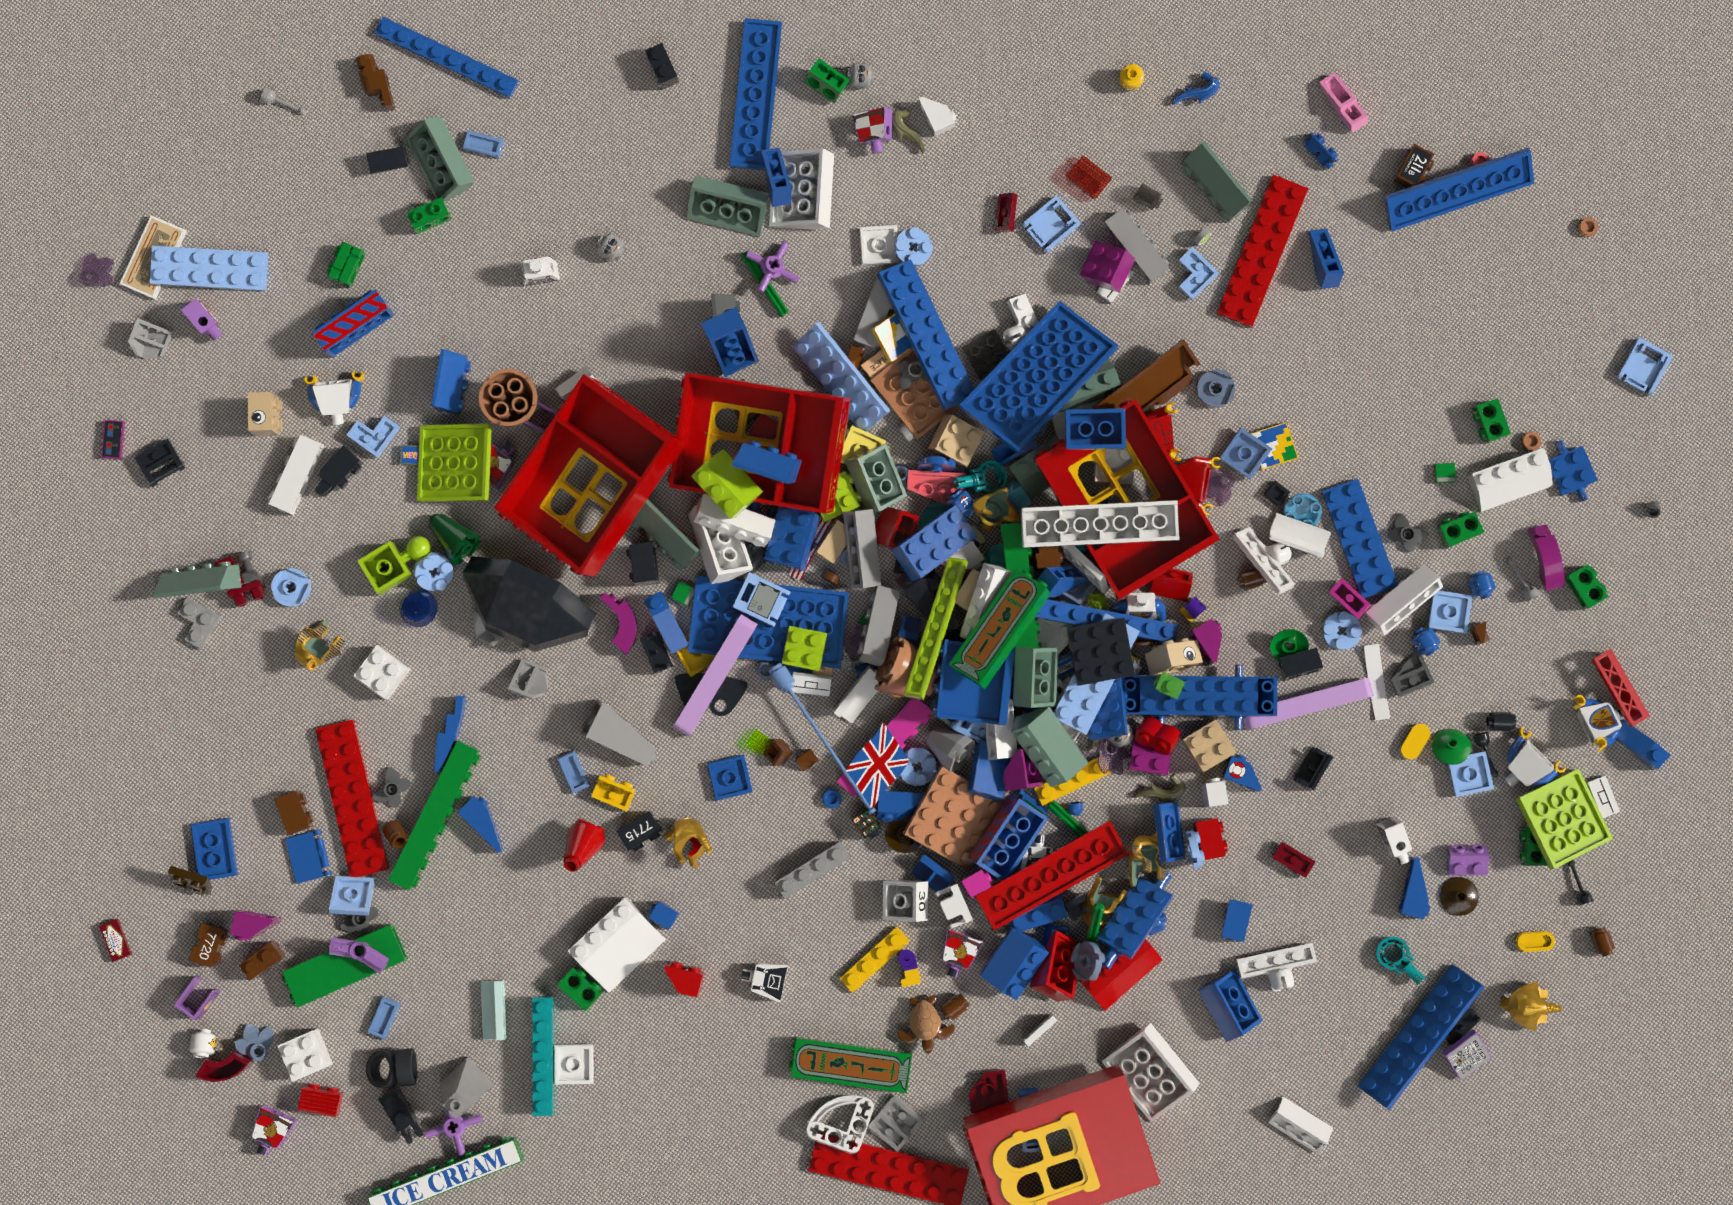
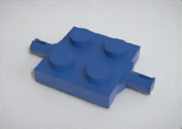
(1572, 471)

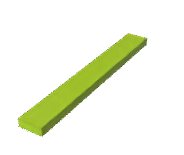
(935, 628)

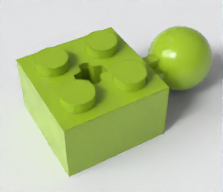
(398, 569)

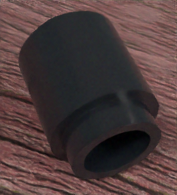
(1501, 721)

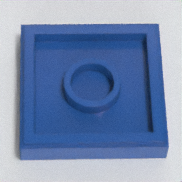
(729, 777)

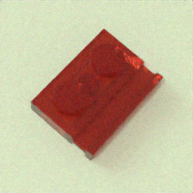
(1088, 177)

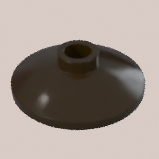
(892, 835)
(1449, 896)

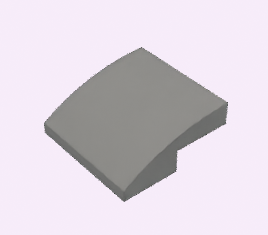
(896, 1122)

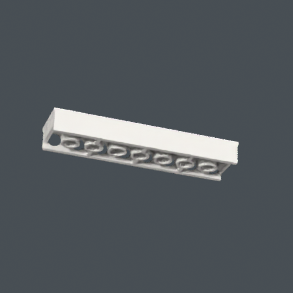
(1099, 524)

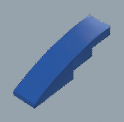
(447, 740)

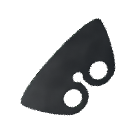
(729, 691)

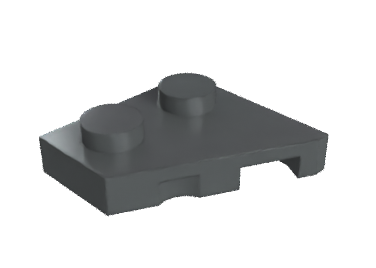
(1412, 676)

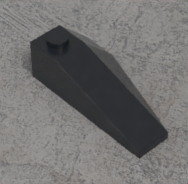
(922, 595)

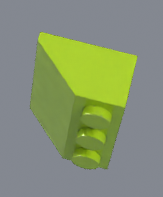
(727, 484)

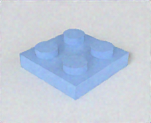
(1450, 612)
(1471, 775)
(351, 895)

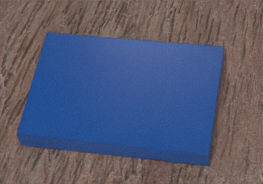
(1169, 832)
(214, 849)

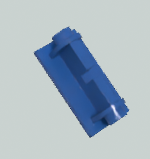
(1317, 144)

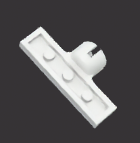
(1024, 319)
(1266, 559)
(1277, 965)

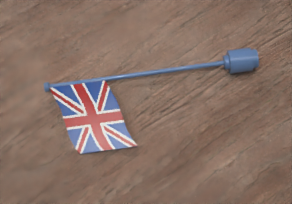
(874, 765)

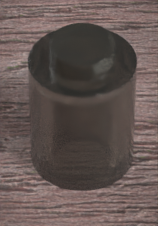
(1148, 197)

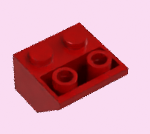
(894, 526)
(685, 980)

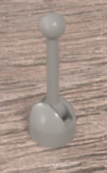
(268, 96)
(1529, 592)

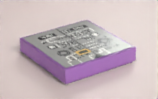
(1467, 1054)

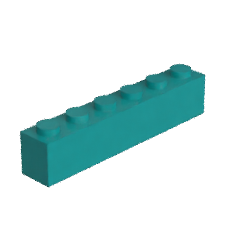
(543, 1055)

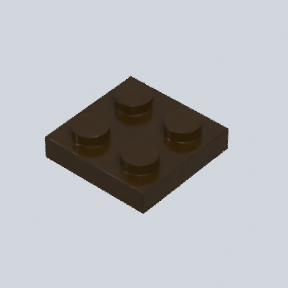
(185, 879)

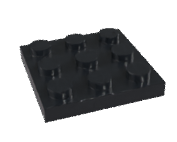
(1100, 651)

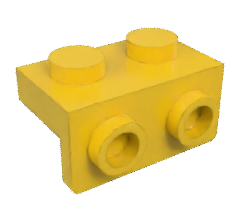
(613, 792)

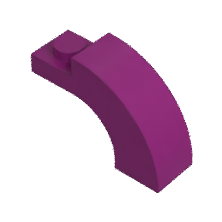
(1549, 557)
(628, 626)

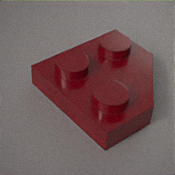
(989, 1091)

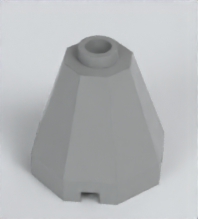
(950, 747)

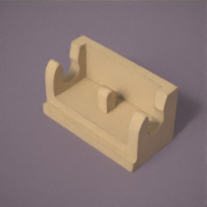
(832, 542)

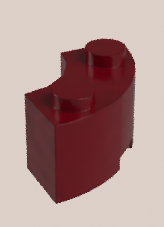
(221, 1070)

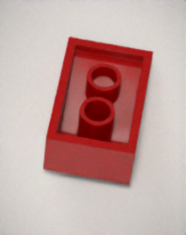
(1055, 974)

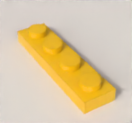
(1085, 776)
(874, 959)

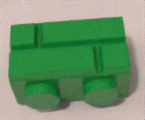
(346, 264)

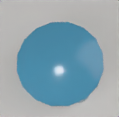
(1303, 508)

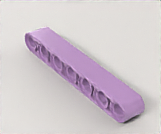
(715, 675)
(1314, 702)

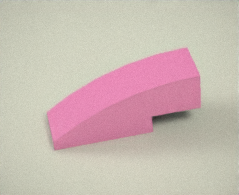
(1344, 102)

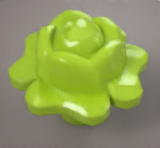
(1097, 601)

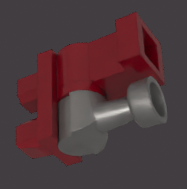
(250, 580)

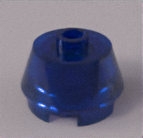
(418, 608)

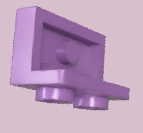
(1467, 860)

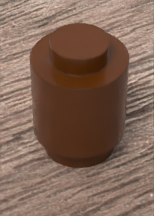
(1250, 579)
(395, 834)
(1602, 941)
(954, 1007)

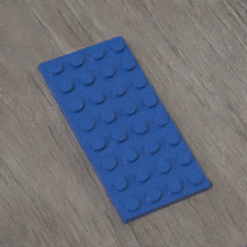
(1038, 377)
(805, 608)

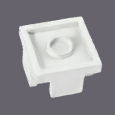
(954, 905)

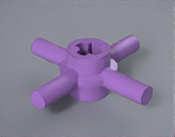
(770, 273)
(456, 1135)

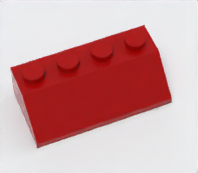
(1122, 976)

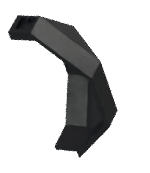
(525, 604)

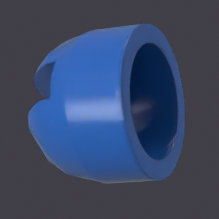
(1075, 808)

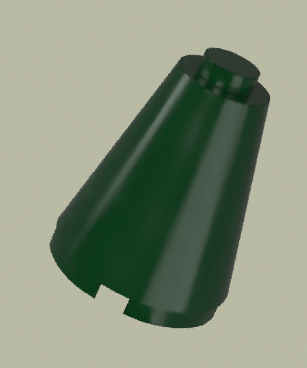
(454, 538)

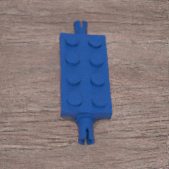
(1134, 919)

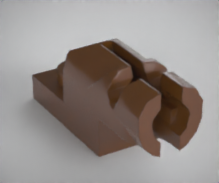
(374, 81)

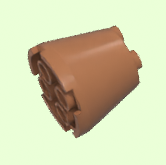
(500, 390)
(896, 668)

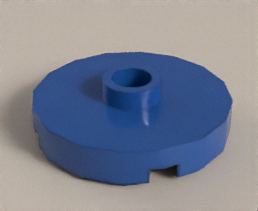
(936, 464)

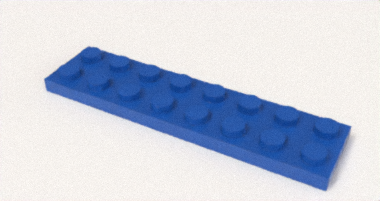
(755, 93)
(1459, 189)
(926, 334)
(1420, 1037)

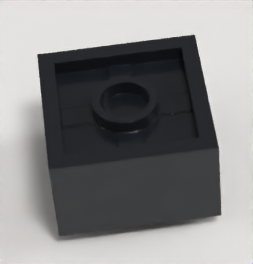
(643, 564)

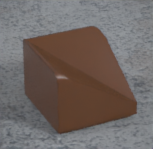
(856, 355)
(1479, 633)
(778, 752)
(806, 760)

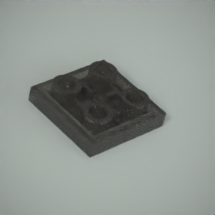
(985, 353)

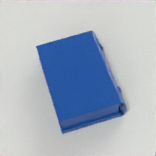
(986, 774)

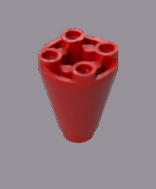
(582, 844)

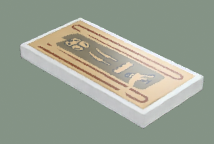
(138, 270)

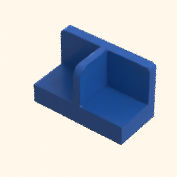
(933, 873)
(1236, 920)

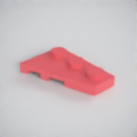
(933, 485)

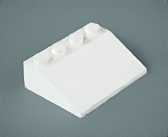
(811, 192)
(617, 944)
(1152, 1072)

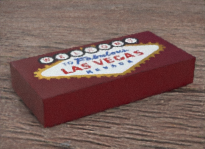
(115, 940)

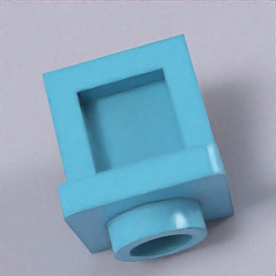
(1017, 496)

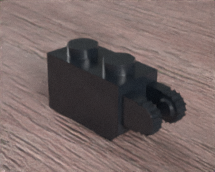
(338, 471)
(400, 1113)

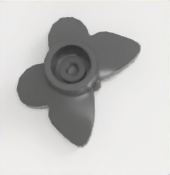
(910, 373)
(1406, 534)
(392, 788)
(360, 922)

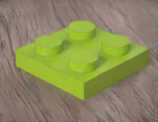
(804, 648)

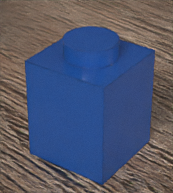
(663, 914)

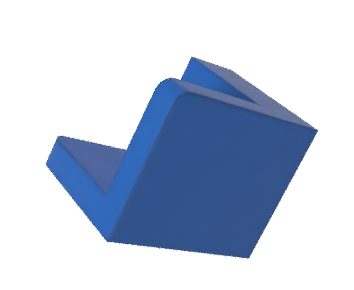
(909, 628)

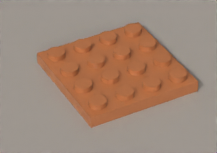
(915, 405)
(951, 818)

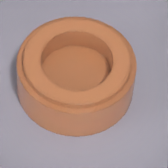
(1587, 227)
(1531, 441)

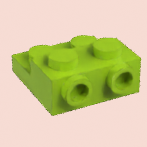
(845, 499)

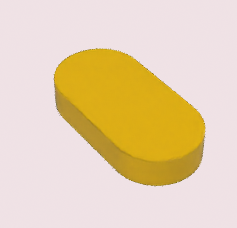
(1415, 741)
(1534, 941)

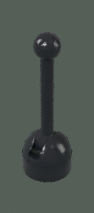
(1482, 740)
(1583, 896)

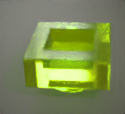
(758, 742)

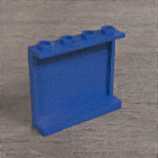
(967, 701)

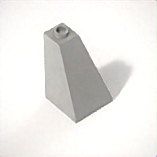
(615, 733)
(463, 1088)

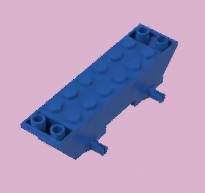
(1204, 696)

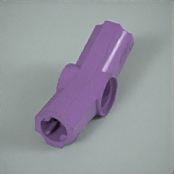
(347, 948)

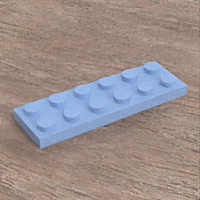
(209, 268)
(840, 376)
(1081, 703)

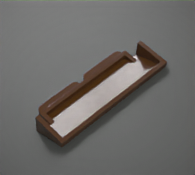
(1156, 381)

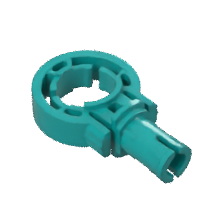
(978, 478)
(1410, 970)

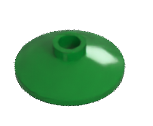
(1280, 648)
(1451, 754)

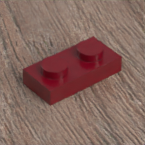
(1006, 212)
(1293, 859)

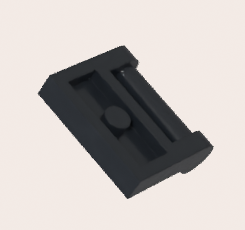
(156, 457)

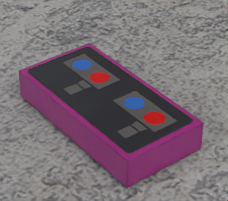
(113, 439)

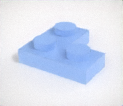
(1201, 273)
(374, 440)

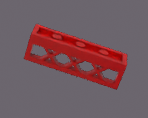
(1620, 687)

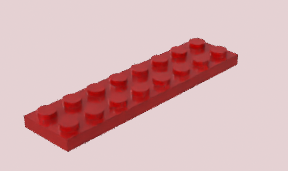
(1262, 251)
(352, 799)
(1051, 875)
(891, 1171)

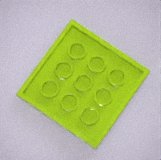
(454, 463)
(1564, 819)

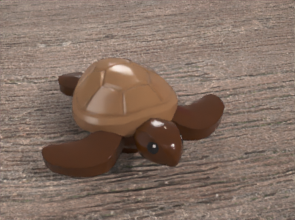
(925, 1024)

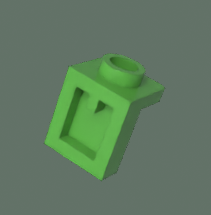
(1169, 685)

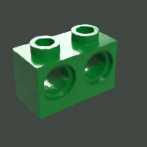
(826, 80)
(429, 215)
(1496, 419)
(1461, 532)
(1581, 590)
(1527, 848)
(576, 992)

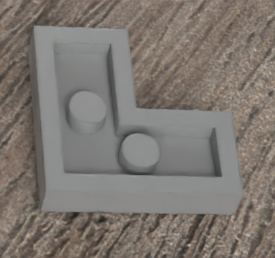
(203, 621)

